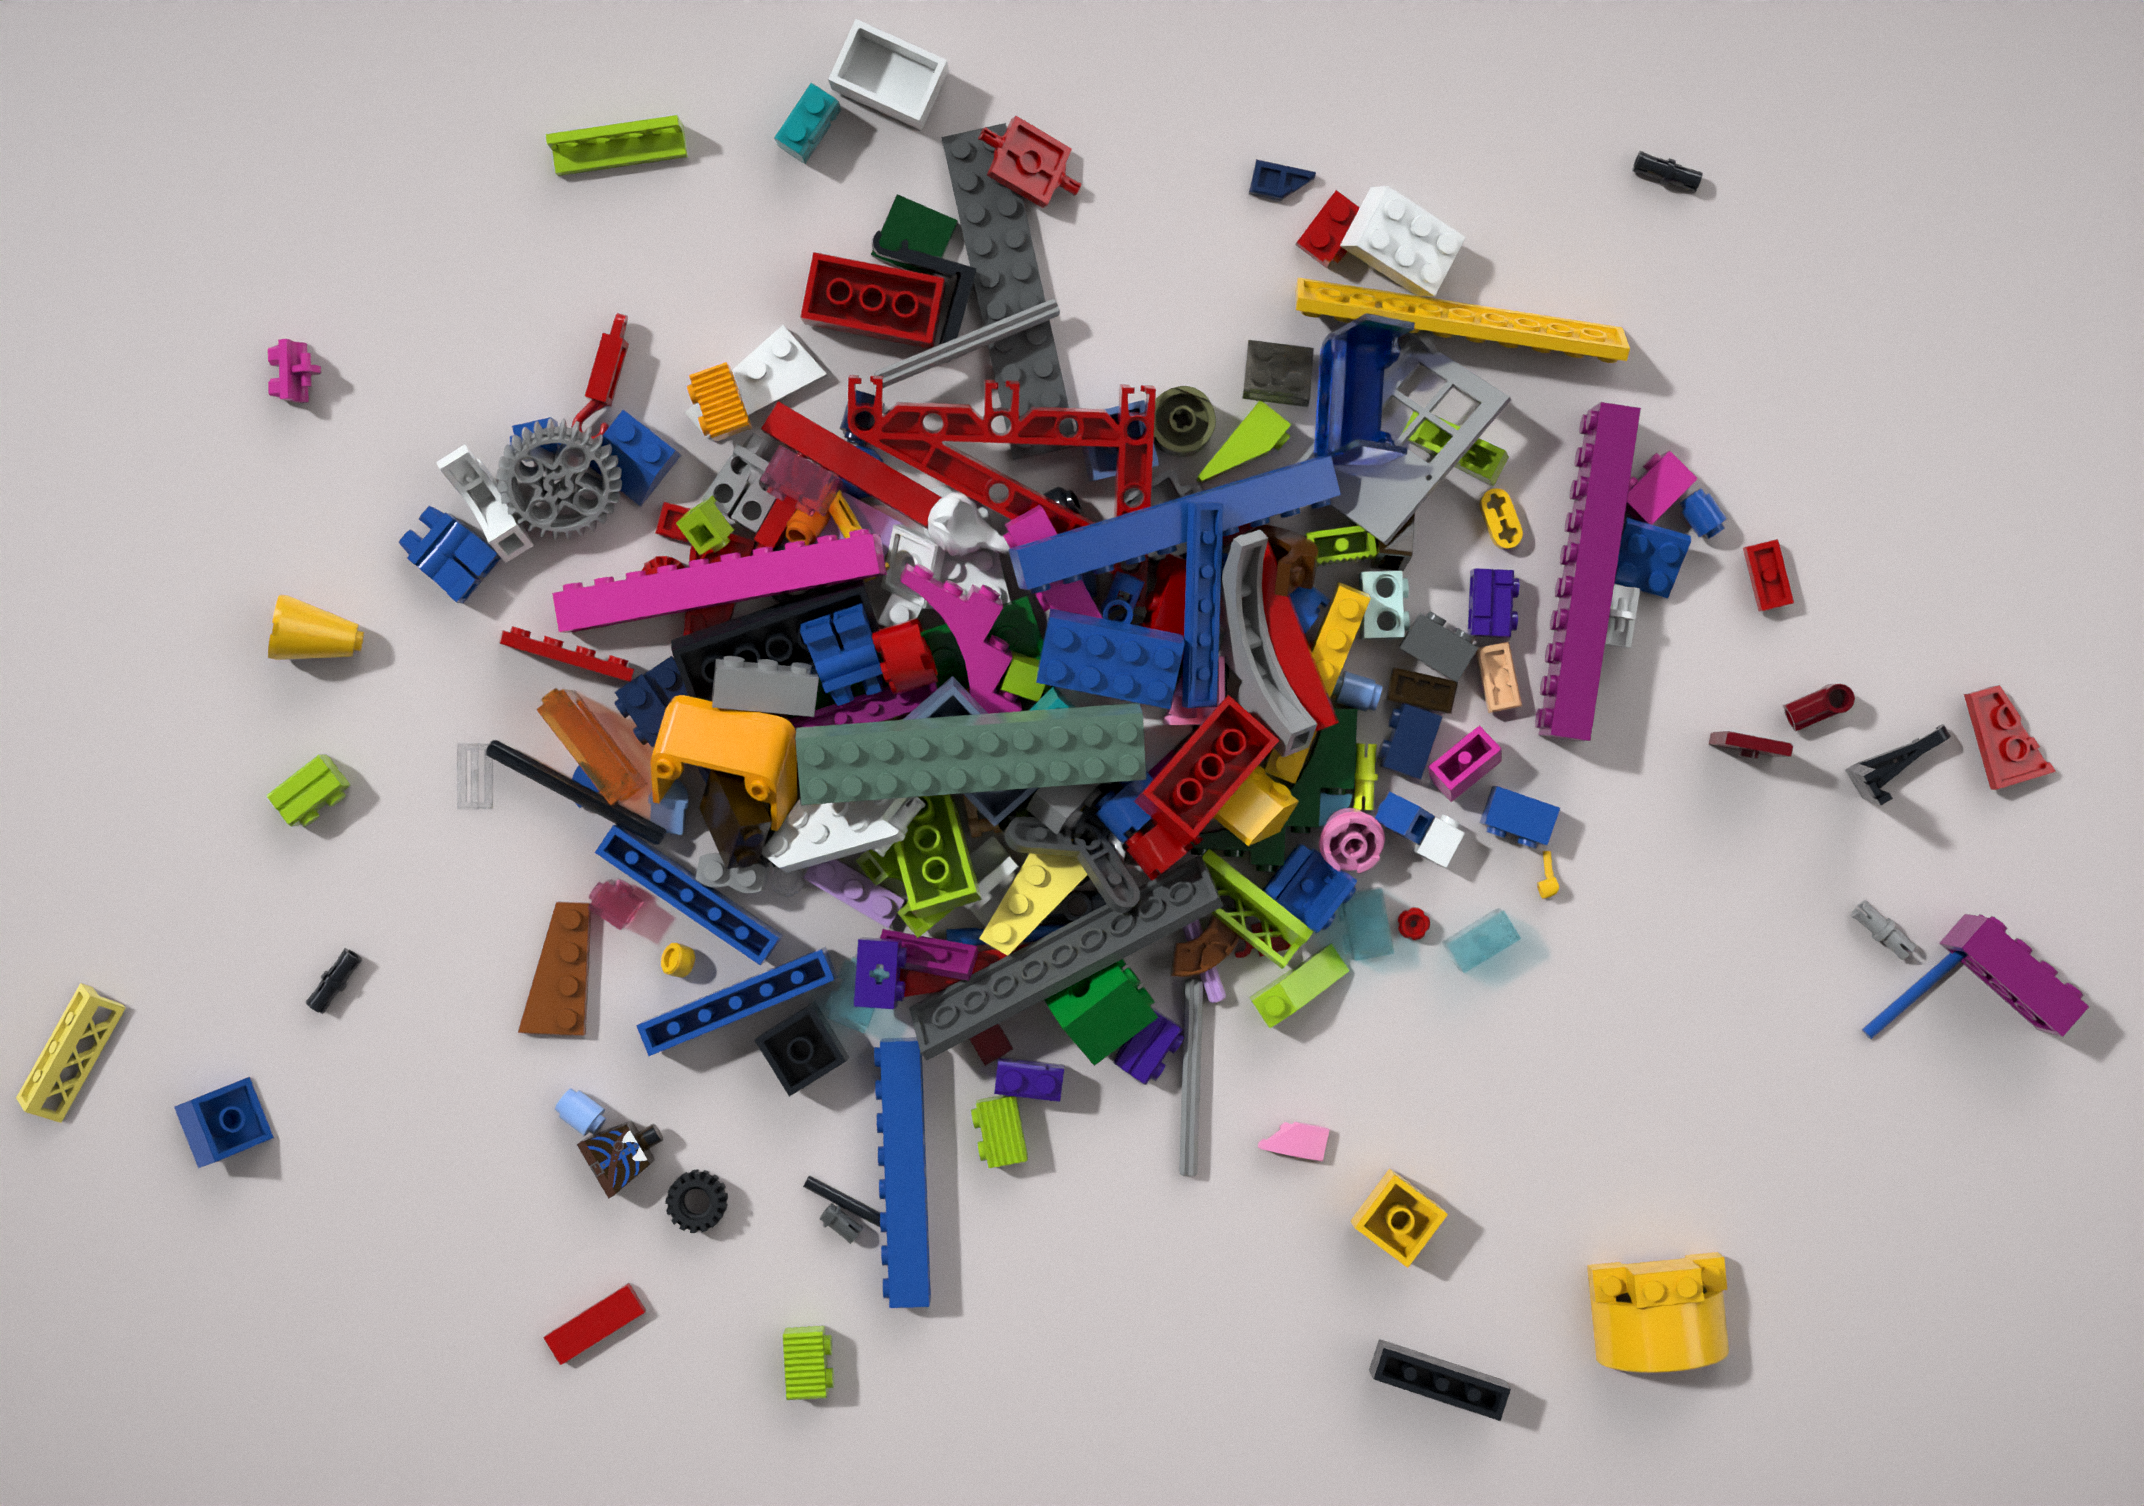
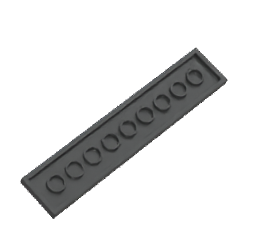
(1005, 281)
(1063, 958)

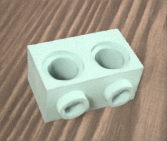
(1392, 605)

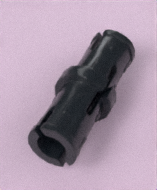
(1667, 171)
(333, 981)

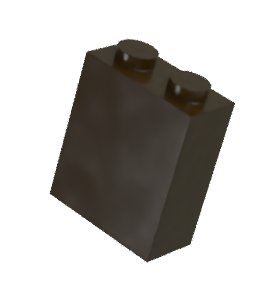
(734, 819)

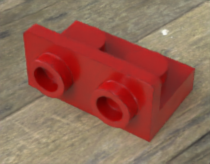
(1328, 230)

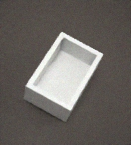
(888, 74)
(1402, 241)

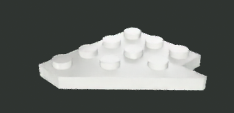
(831, 832)

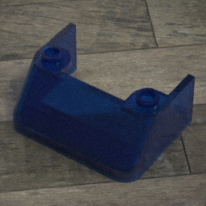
(1352, 391)

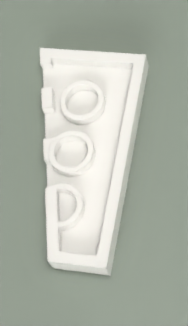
(771, 373)

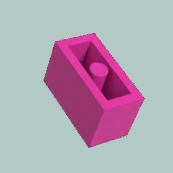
(1657, 487)
(1465, 763)

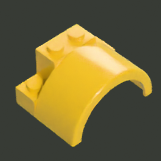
(1669, 1319)

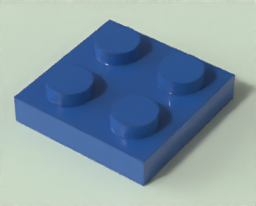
(1650, 557)

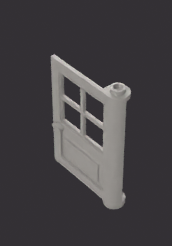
(1389, 494)

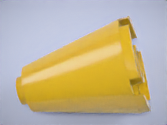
(310, 632)

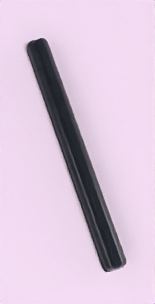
(575, 792)

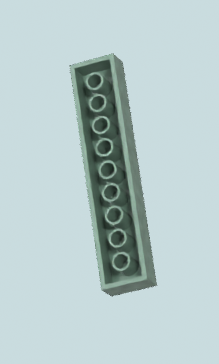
(970, 753)

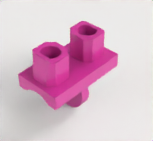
(294, 371)

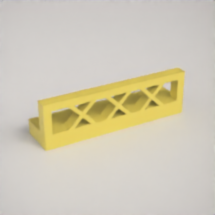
(59, 1049)

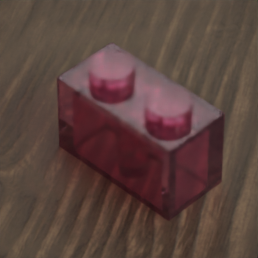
(800, 481)

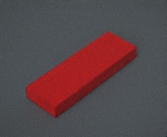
(594, 1324)

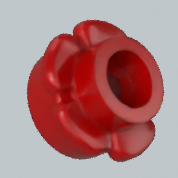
(1421, 927)

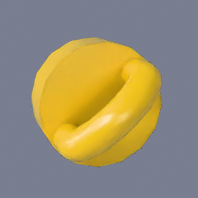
(677, 960)

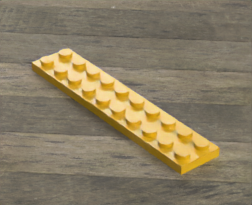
(1464, 319)

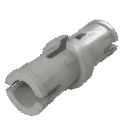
(1883, 930)

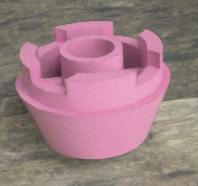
(1351, 840)

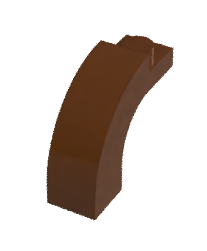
(1295, 559)

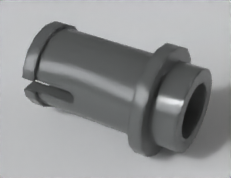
(840, 1223)

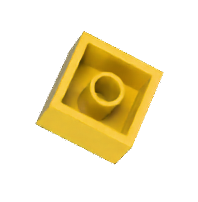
(1398, 1218)

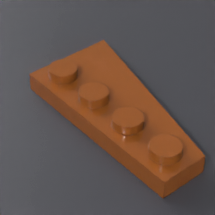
(561, 979)

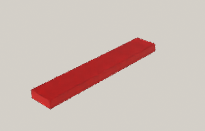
(850, 463)
(1293, 648)

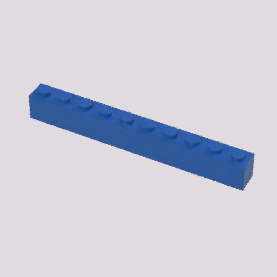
(1165, 524)

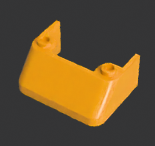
(730, 742)

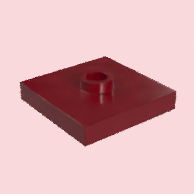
(1751, 746)

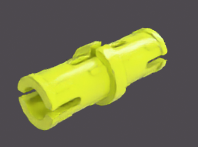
(1365, 776)

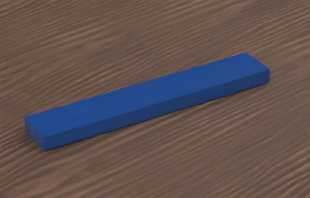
(1202, 604)

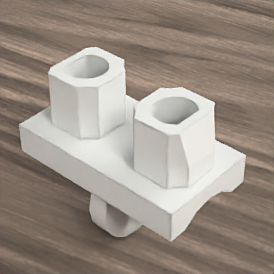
(1622, 616)

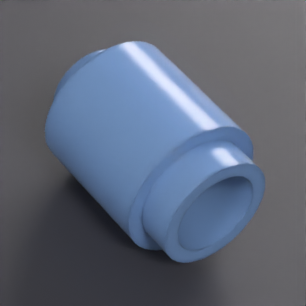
(1357, 691)

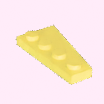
(1031, 897)

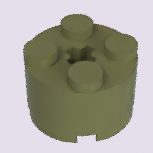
(1199, 414)

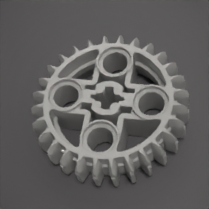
(557, 466)

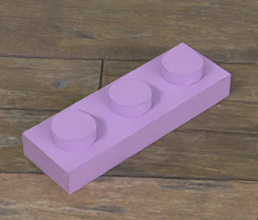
(856, 890)

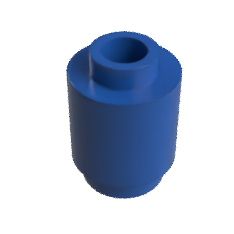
(1703, 514)

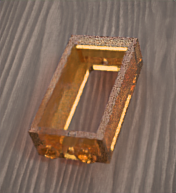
(591, 745)

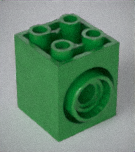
(1103, 1010)

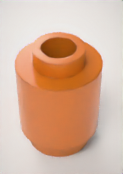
(806, 528)

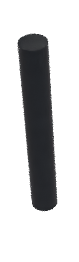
(843, 1200)

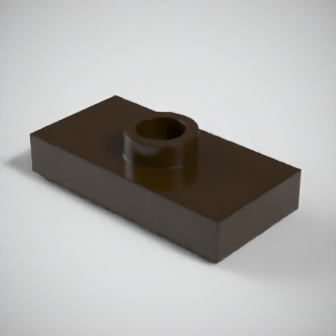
(1421, 690)

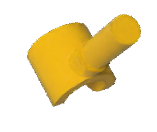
(1549, 886)

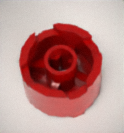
(905, 656)
(1157, 849)

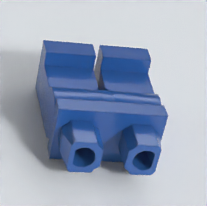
(440, 548)
(844, 665)

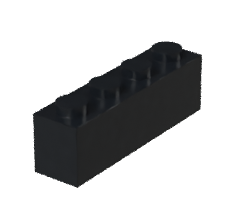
(1439, 1380)

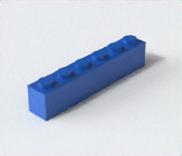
(686, 894)
(737, 1001)

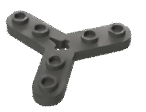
(1097, 859)

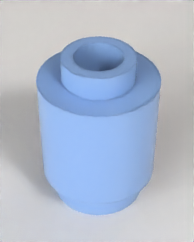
(580, 1112)

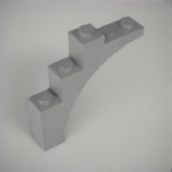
(1250, 650)

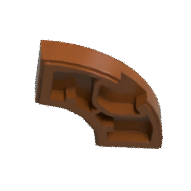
(1204, 951)

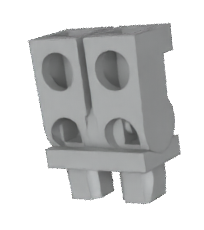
(740, 477)

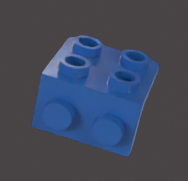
(1316, 892)

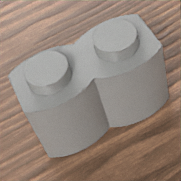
(713, 873)

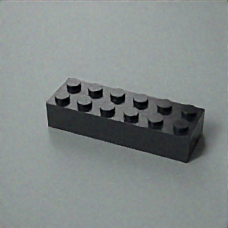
(763, 635)

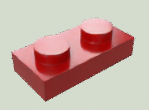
(1768, 575)

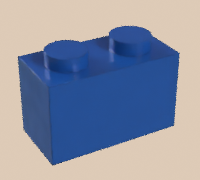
(1519, 816)

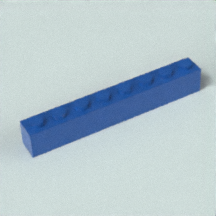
(905, 1173)

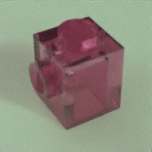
(615, 902)

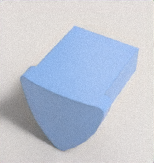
(671, 810)

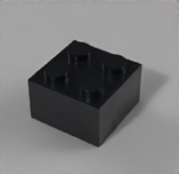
(802, 1048)

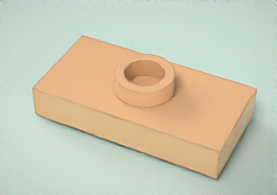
(1498, 677)

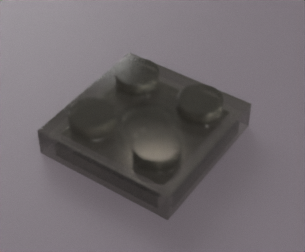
(1278, 373)

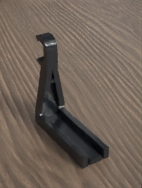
(942, 267)
(1879, 770)

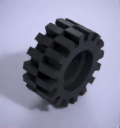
(688, 1219)

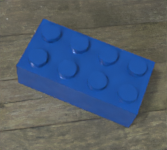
(1110, 658)

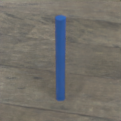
(1913, 993)

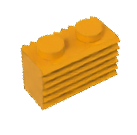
(719, 402)

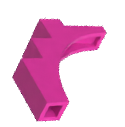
(970, 621)

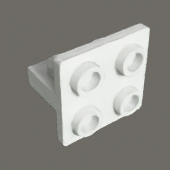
(994, 874)

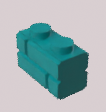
(807, 123)

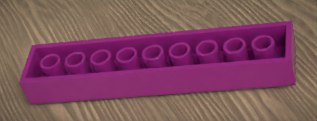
(1588, 572)

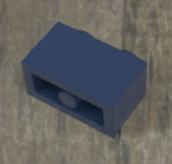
(1409, 740)

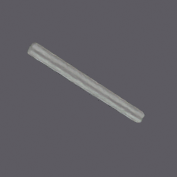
(968, 342)
(1191, 1077)

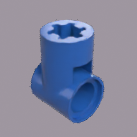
(1127, 584)

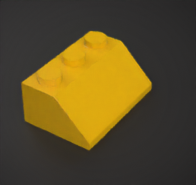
(1257, 808)

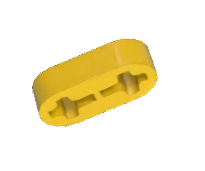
(1508, 516)

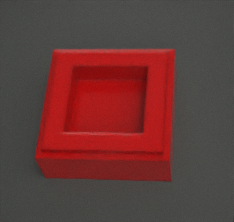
(667, 521)

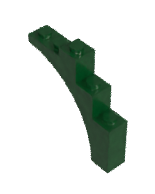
(1328, 767)

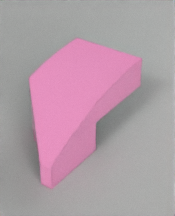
(1298, 1140)

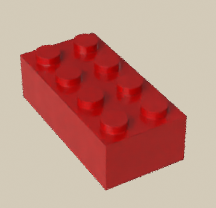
(873, 300)
(1206, 771)

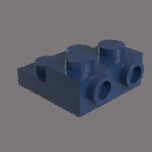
(648, 697)

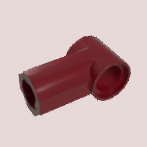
(1817, 707)

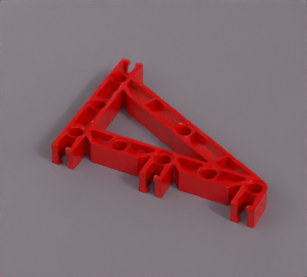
(906, 438)

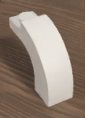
(481, 494)

